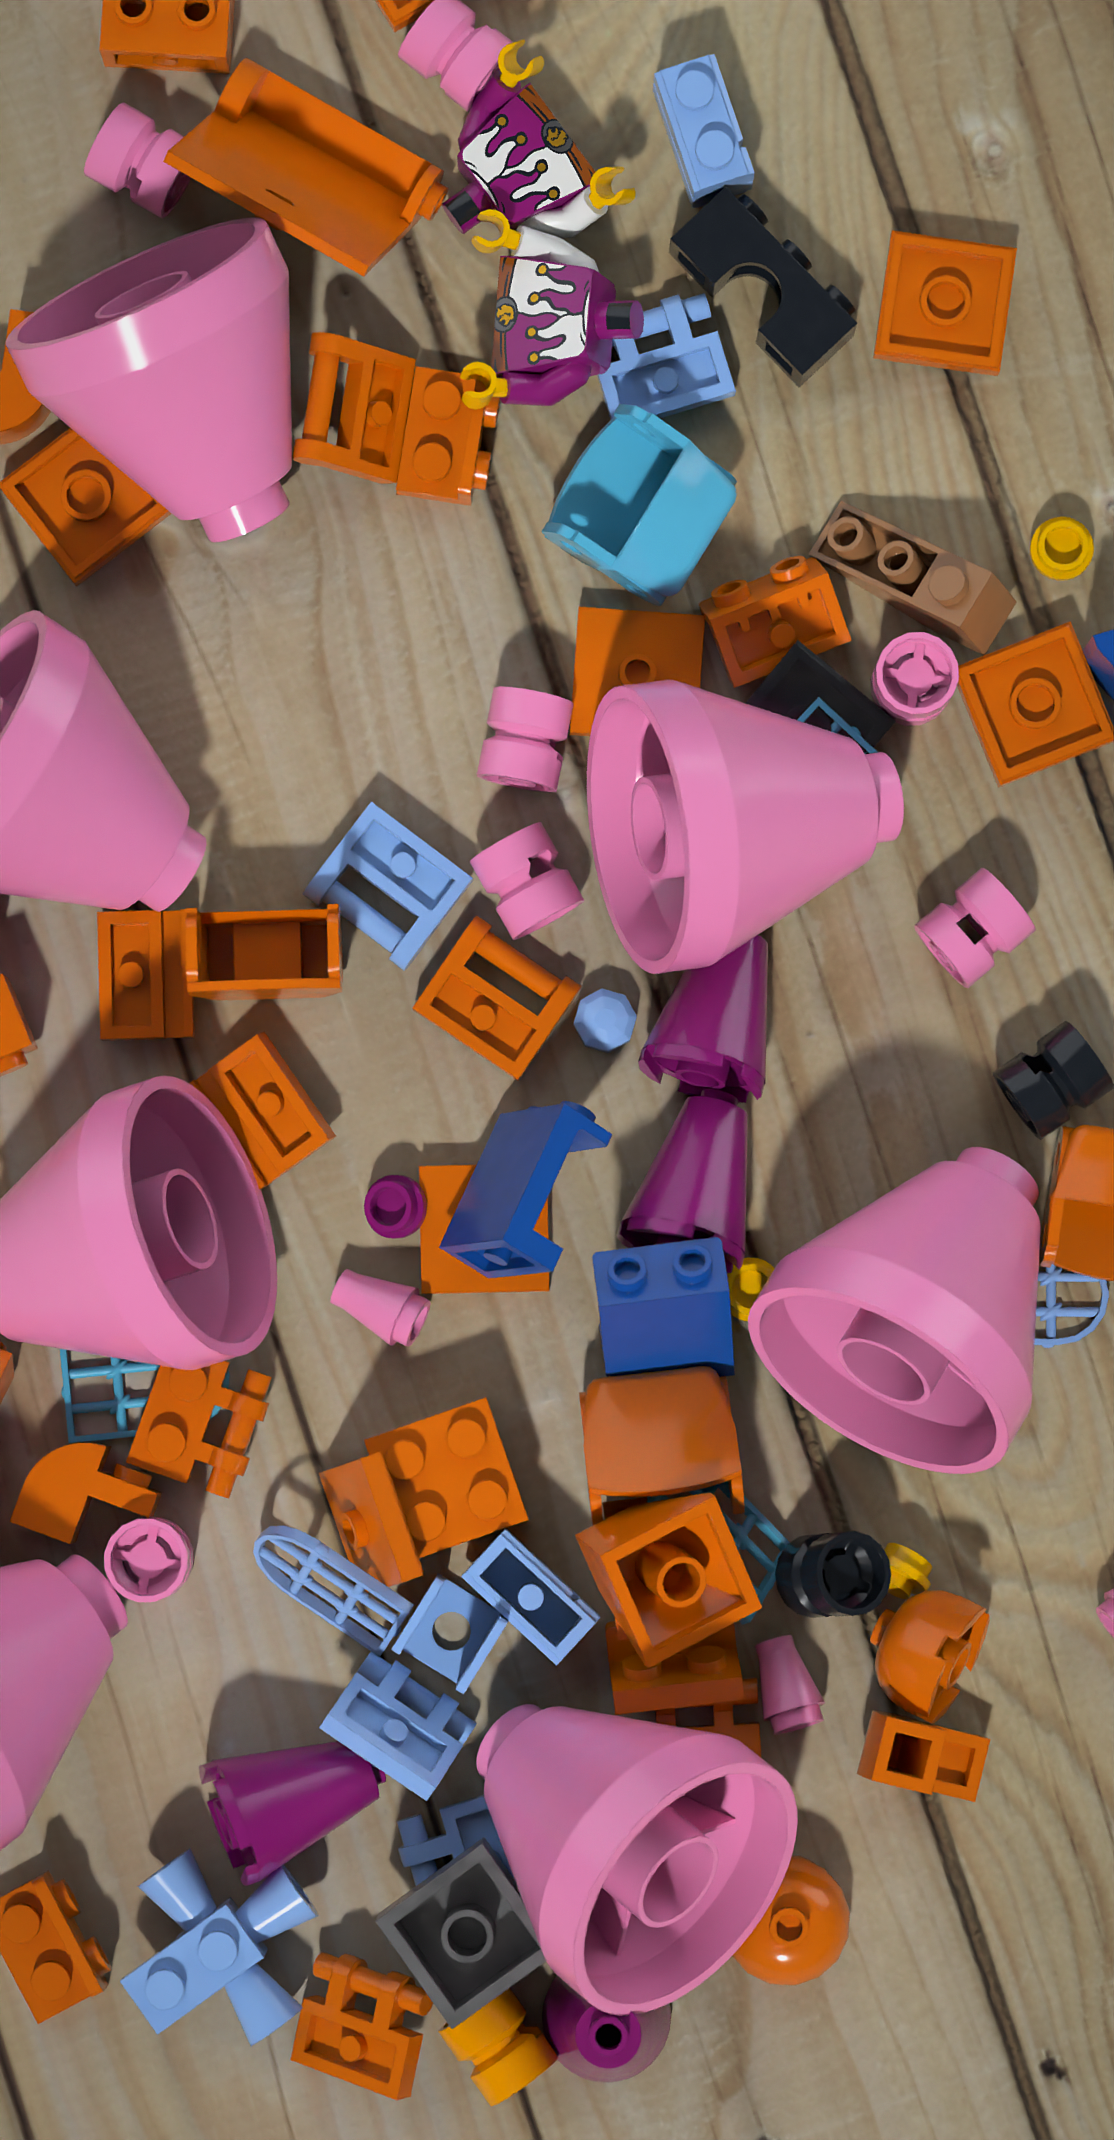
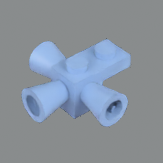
(218, 1949)

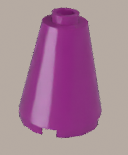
(715, 1027)
(696, 1180)
(285, 1801)
(571, 2030)

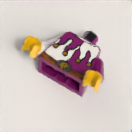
(526, 161)
(549, 319)

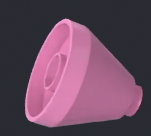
(178, 372)
(80, 785)
(722, 818)
(140, 1236)
(915, 1316)
(51, 1664)
(635, 1846)

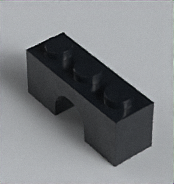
(730, 243)

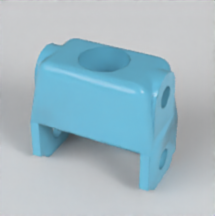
(641, 505)

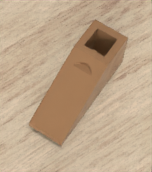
(915, 577)

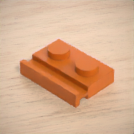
(143, 976)
(265, 1108)

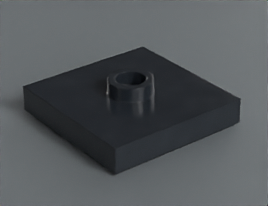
(804, 678)

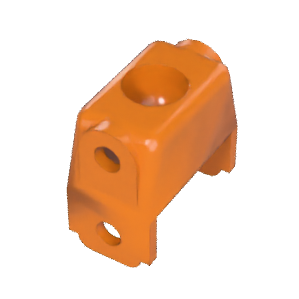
(264, 954)
(1080, 1204)
(659, 1436)

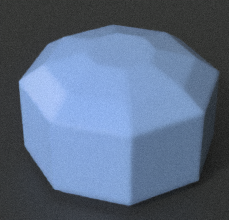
(605, 1020)

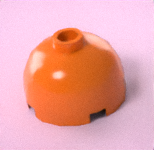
(927, 1649)
(800, 1930)

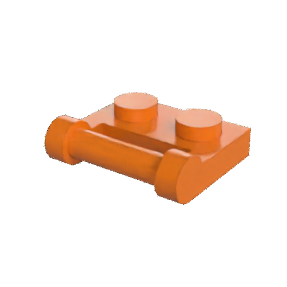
(371, 411)
(484, 1015)

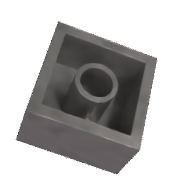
(464, 1933)

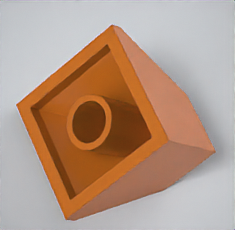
(669, 1573)

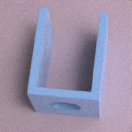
(458, 1664)

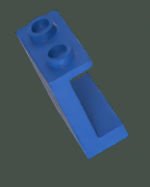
(511, 1185)
(664, 1307)

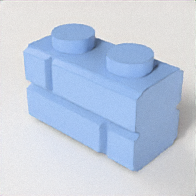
(702, 129)
(531, 1596)

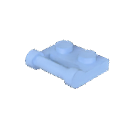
(399, 867)

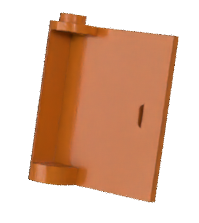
(309, 169)

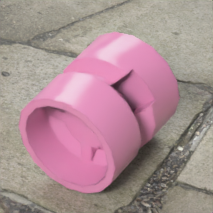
(448, 45)
(132, 157)
(914, 678)
(525, 739)
(526, 880)
(990, 912)
(148, 1559)

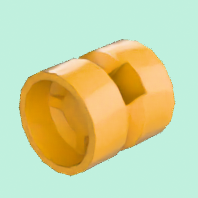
(500, 2047)

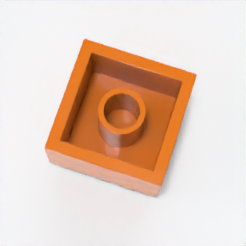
(451, 1477)

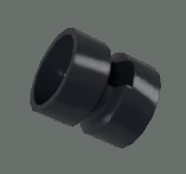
(1053, 1080)
(833, 1574)

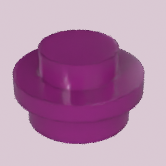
(395, 1206)

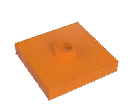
(945, 303)
(80, 505)
(630, 649)
(1034, 704)
(443, 1272)
(371, 1520)

